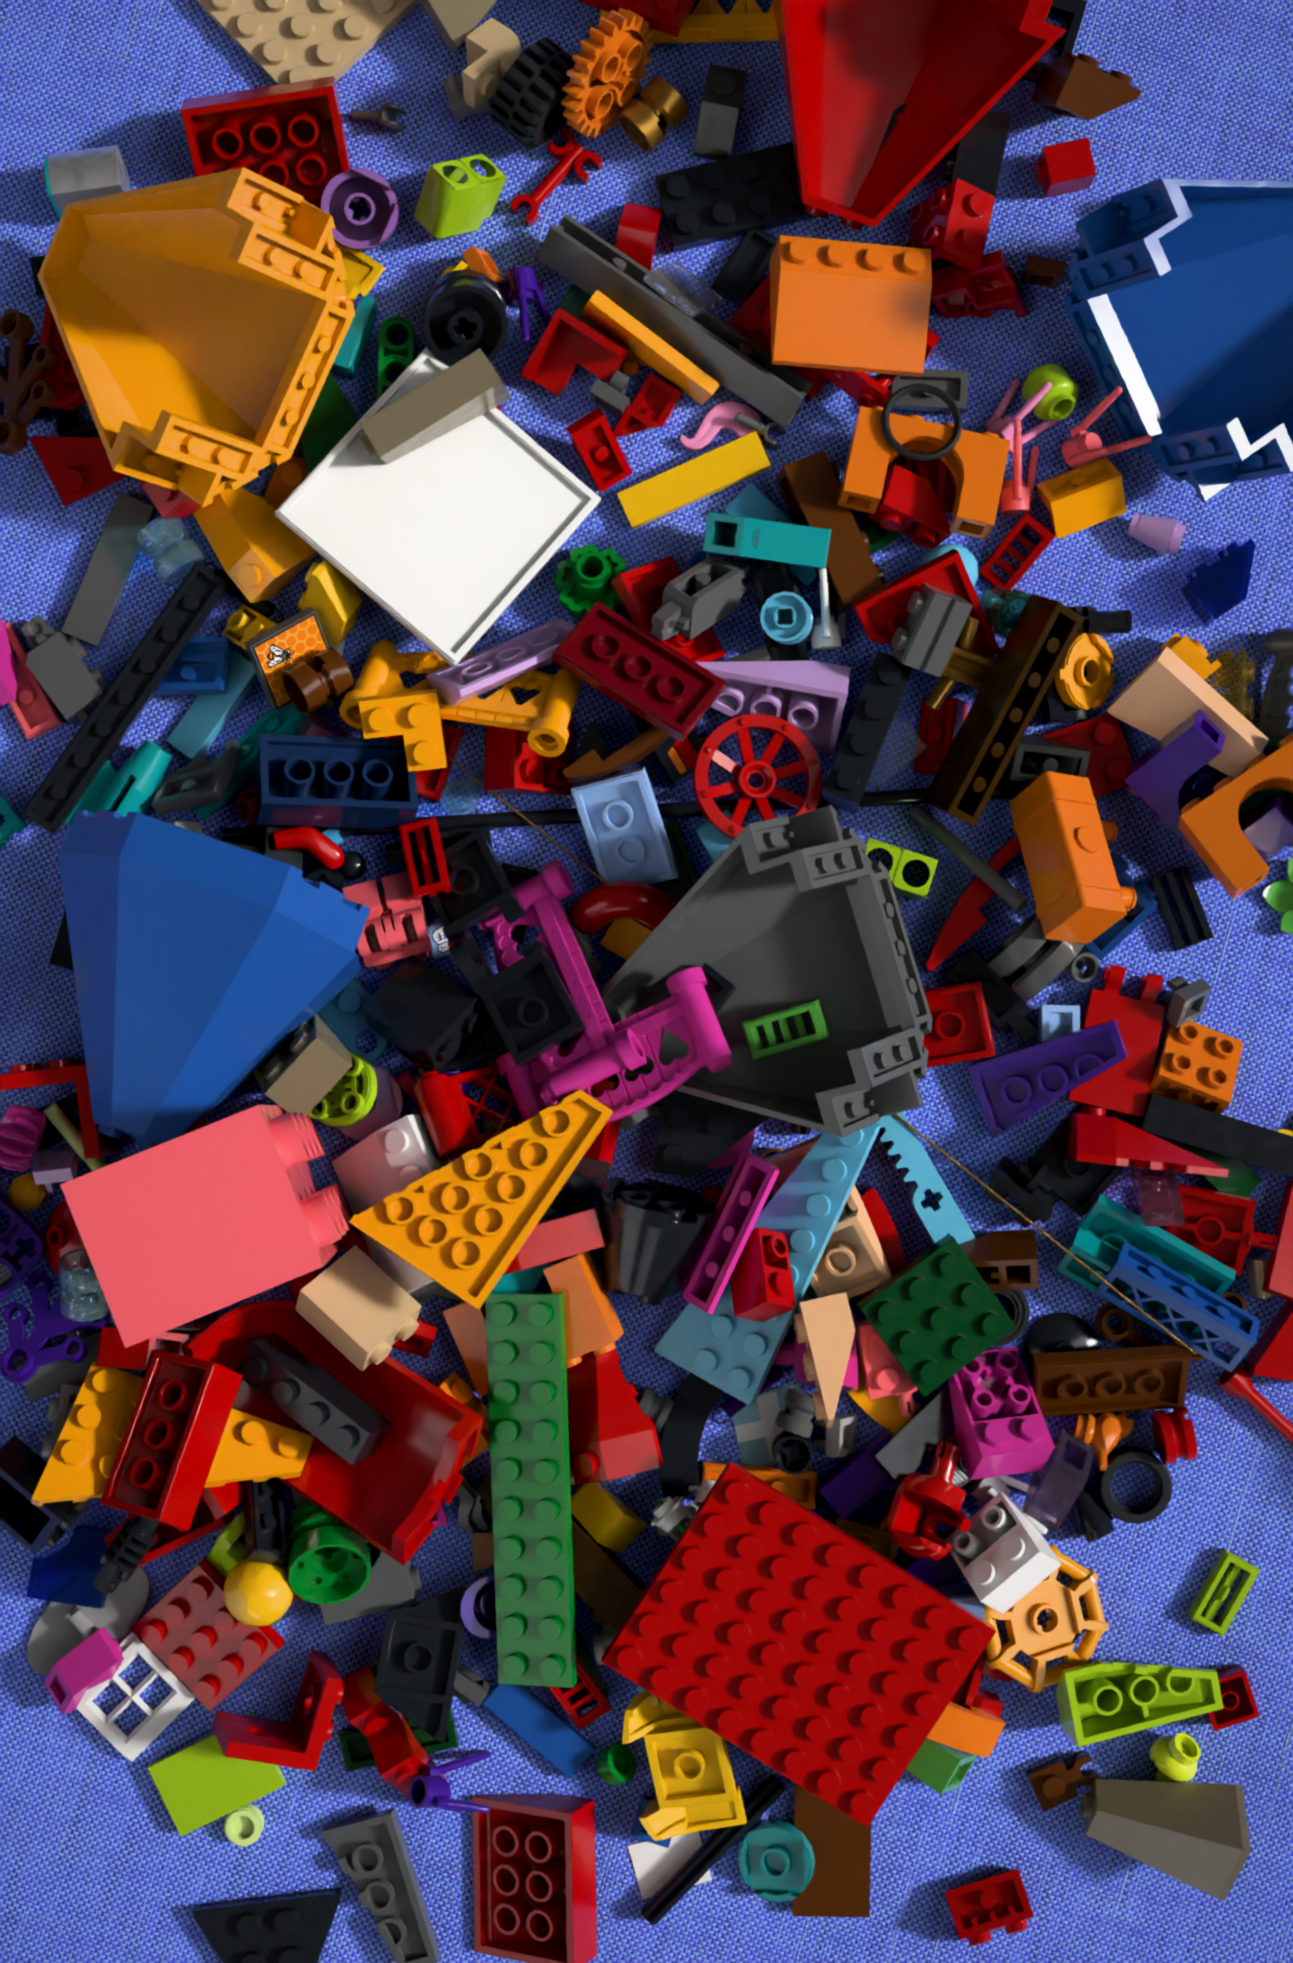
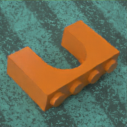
(975, 463)
(1214, 824)
(589, 1318)

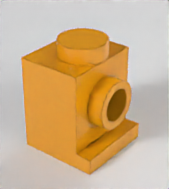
(1192, 654)

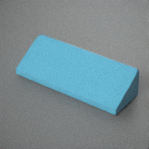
(212, 712)

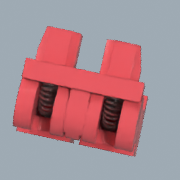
(395, 921)

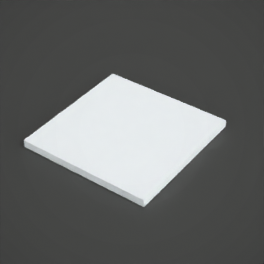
(445, 528)

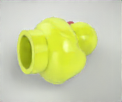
(1175, 1757)

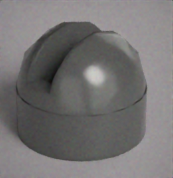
(1089, 961)

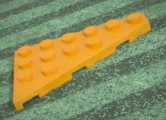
(480, 1209)
(98, 1421)

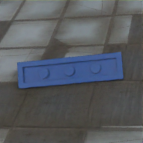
(1184, 1302)

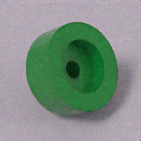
(616, 1764)

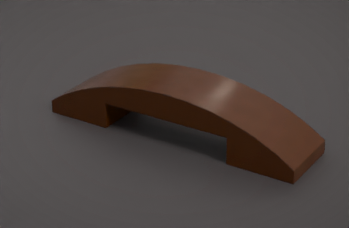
(591, 766)

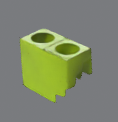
(456, 207)
(900, 858)

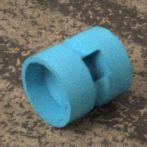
(786, 618)

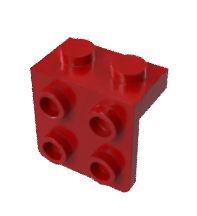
(953, 224)

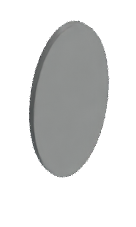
(68, 1625)

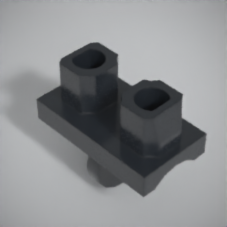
(1026, 1187)

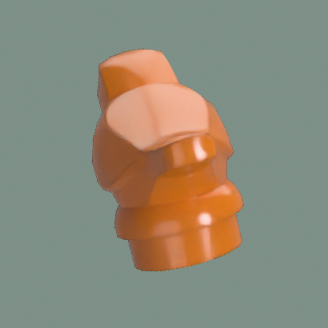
(1103, 1433)

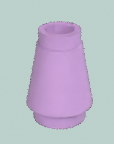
(1157, 532)

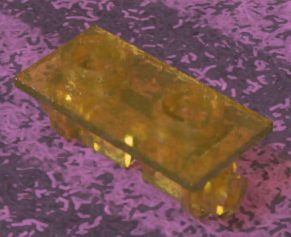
(1237, 675)

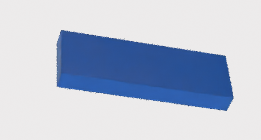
(540, 1726)

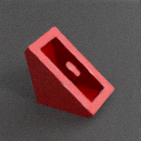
(639, 233)

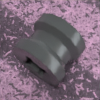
(655, 1407)

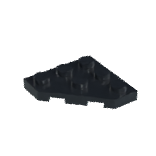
(697, 1131)

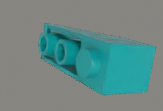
(767, 540)

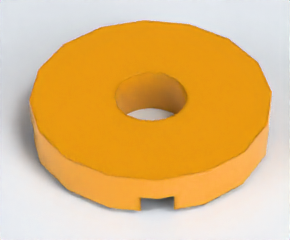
(1070, 679)

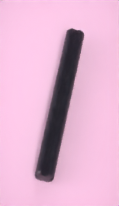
(710, 1852)

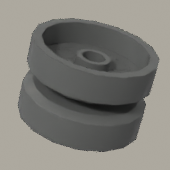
(1040, 958)

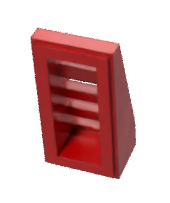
(1015, 533)
(571, 1707)

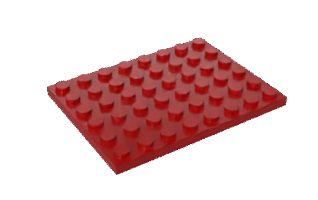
(798, 1644)

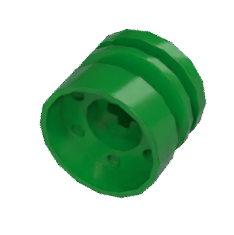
(324, 1557)

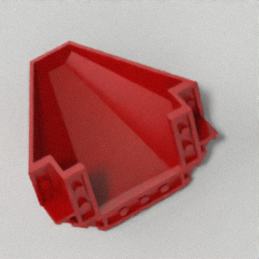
(865, 58)

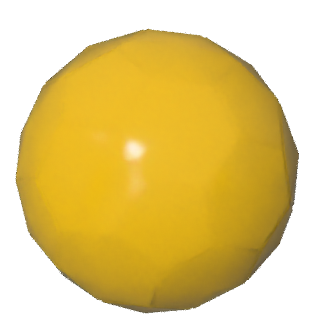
(257, 1592)

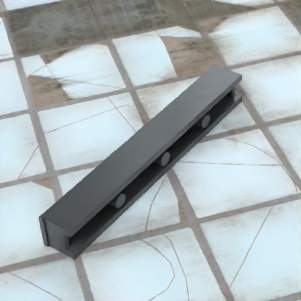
(703, 339)

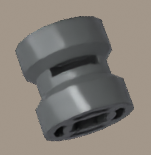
(797, 1413)

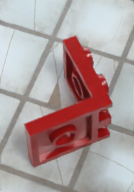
(59, 1072)
(283, 1743)

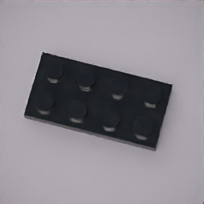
(731, 197)

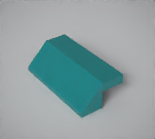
(1111, 1224)

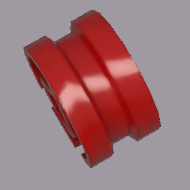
(1174, 1435)

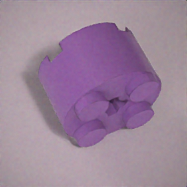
(381, 200)

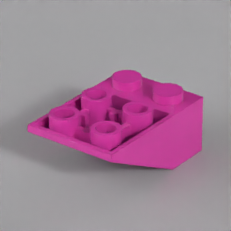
(998, 1416)

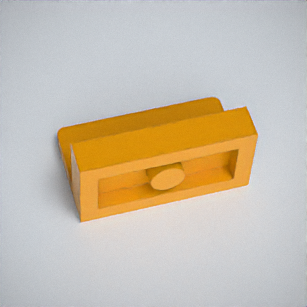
(1083, 497)

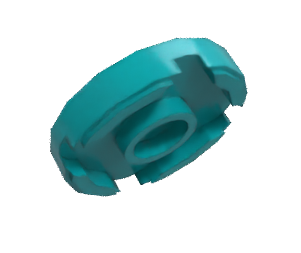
(776, 1861)

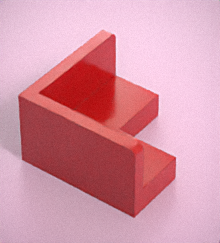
(572, 343)

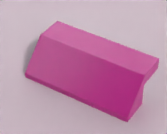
(731, 1227)

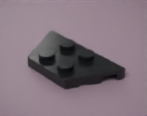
(422, 1660)
(270, 1927)

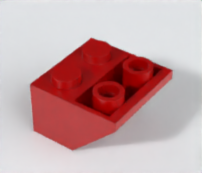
(517, 769)

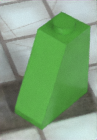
(940, 1766)

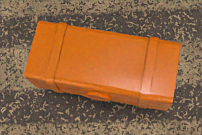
(1069, 858)

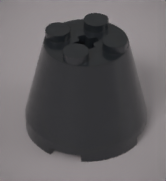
(650, 1236)

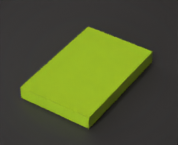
(206, 1785)

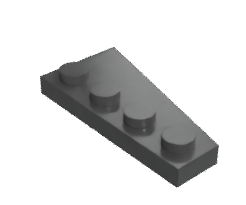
(382, 1870)

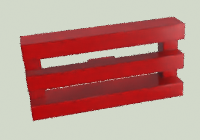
(431, 888)

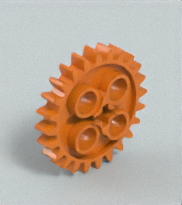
(607, 72)

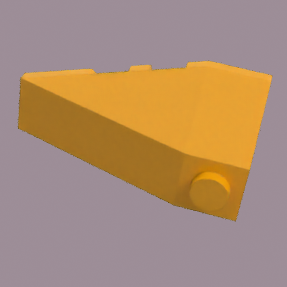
(253, 543)

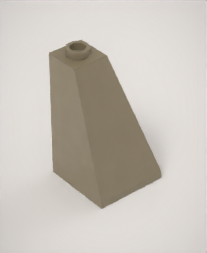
(1175, 1827)

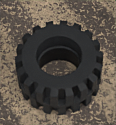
(532, 94)

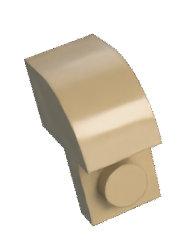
(489, 56)

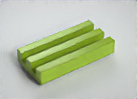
(1210, 1585)

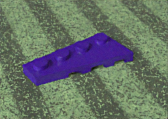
(1036, 1075)

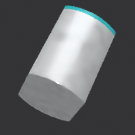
(84, 175)

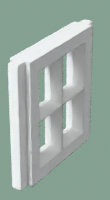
(156, 1719)

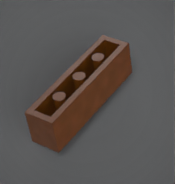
(812, 498)

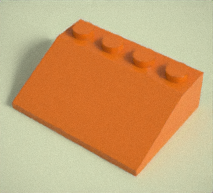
(849, 305)

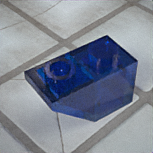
(1221, 586)

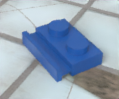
(200, 669)

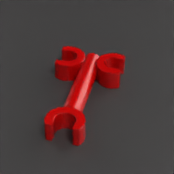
(570, 156)

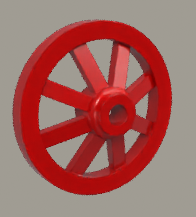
(759, 769)

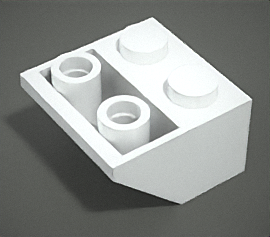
(1002, 1554)

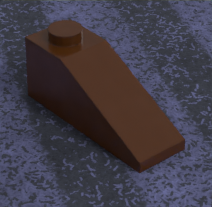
(1005, 1259)

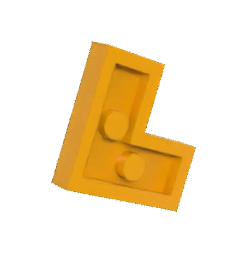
(412, 715)

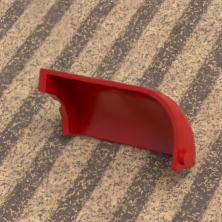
(414, 1467)

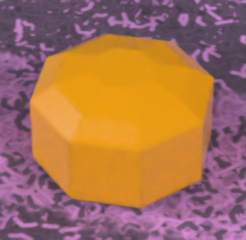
(26, 1194)

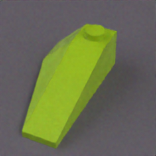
(1124, 1698)

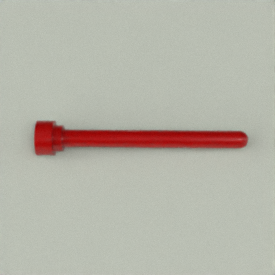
(1241, 1386)

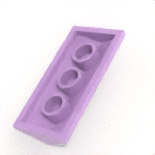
(500, 663)

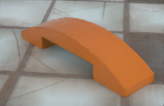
(967, 1730)

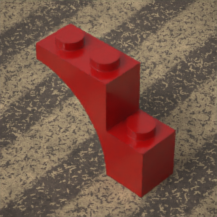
(389, 1736)

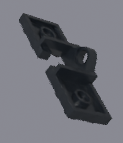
(526, 997)

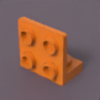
(1197, 1067)

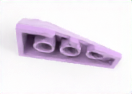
(799, 692)

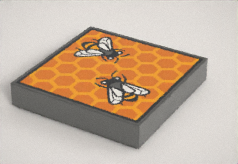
(282, 648)

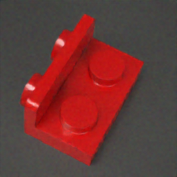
(989, 1907)

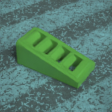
(817, 1018)

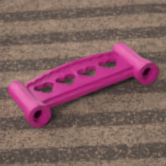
(684, 1014)
(599, 1049)

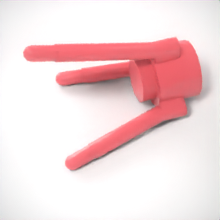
(1087, 446)
(1016, 494)

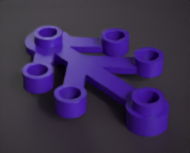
(47, 1325)

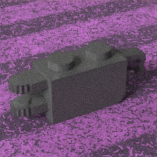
(700, 598)
(62, 670)

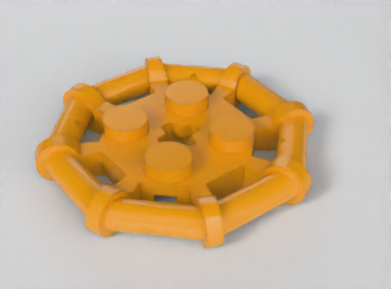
(1060, 1629)

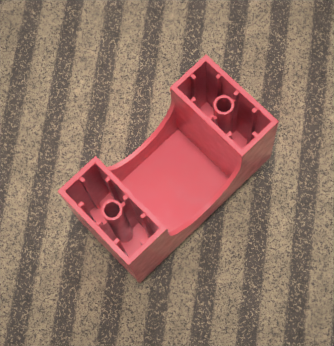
(207, 1219)

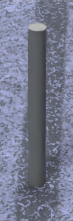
(968, 857)

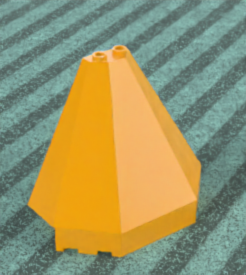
(198, 323)

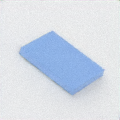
(625, 828)

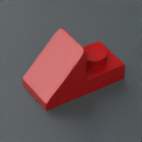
(598, 450)

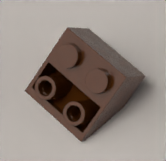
(1079, 90)

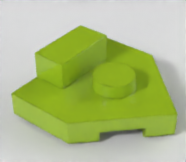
(229, 1547)

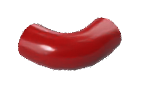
(621, 900)

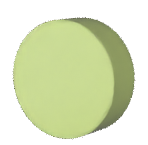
(244, 1825)

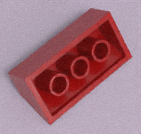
(171, 1439)

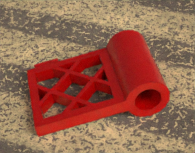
(448, 1110)

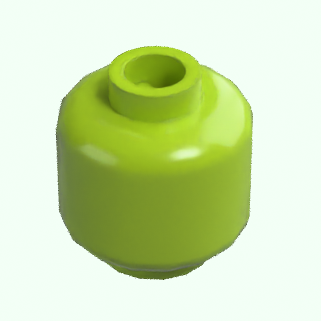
(1059, 400)

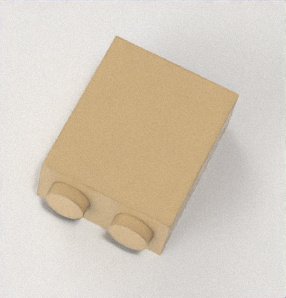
(359, 1308)

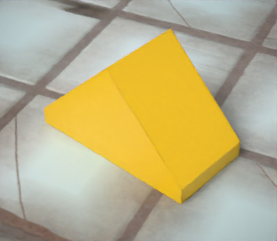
(605, 1516)

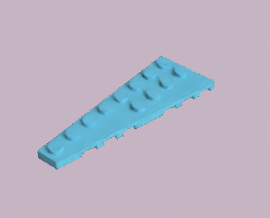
(739, 1351)

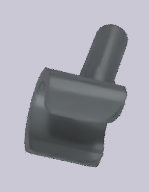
(385, 116)
(761, 429)

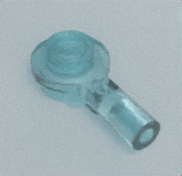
(460, 795)

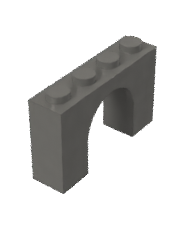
(388, 1588)

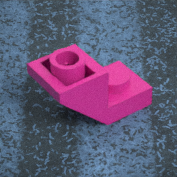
(83, 1668)

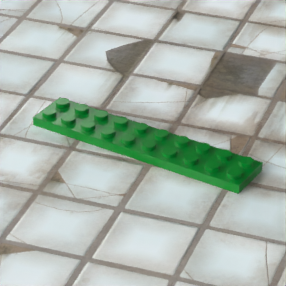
(531, 1489)

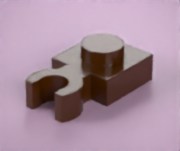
(1055, 1781)

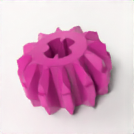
(20, 1137)

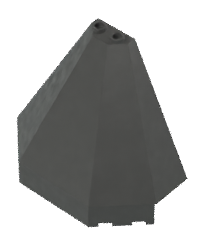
(788, 922)

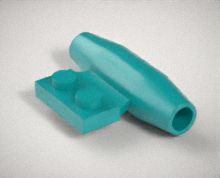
(131, 786)

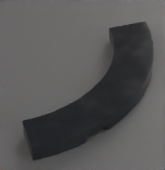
(683, 1435)

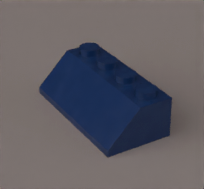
(333, 782)

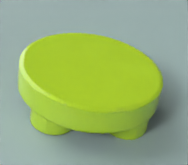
(350, 1097)

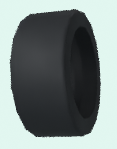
(1153, 1506)

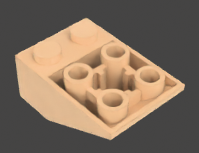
(828, 1334)

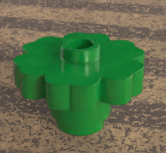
(588, 579)

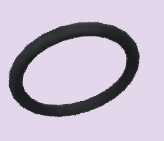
(931, 390)

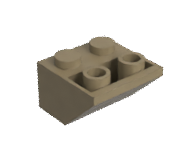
(306, 1067)

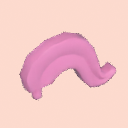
(719, 419)

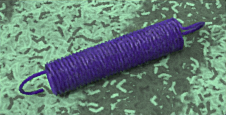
(734, 1405)

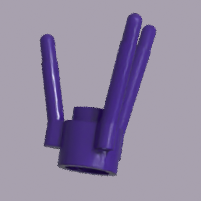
(522, 289)
(434, 1791)

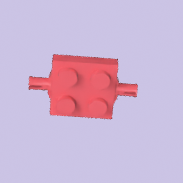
(881, 1371)

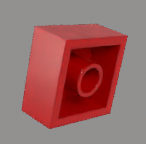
(1236, 1698)

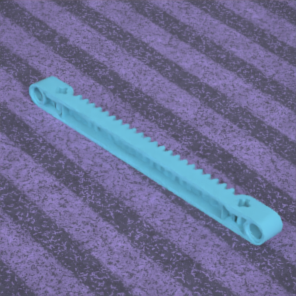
(945, 1215)

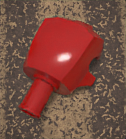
(924, 1503)

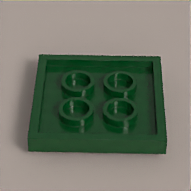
(936, 1315)

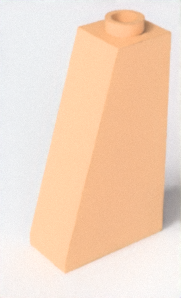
(1170, 693)

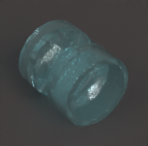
(168, 544)
(80, 1290)

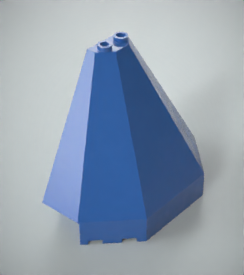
(1193, 316)
(190, 965)

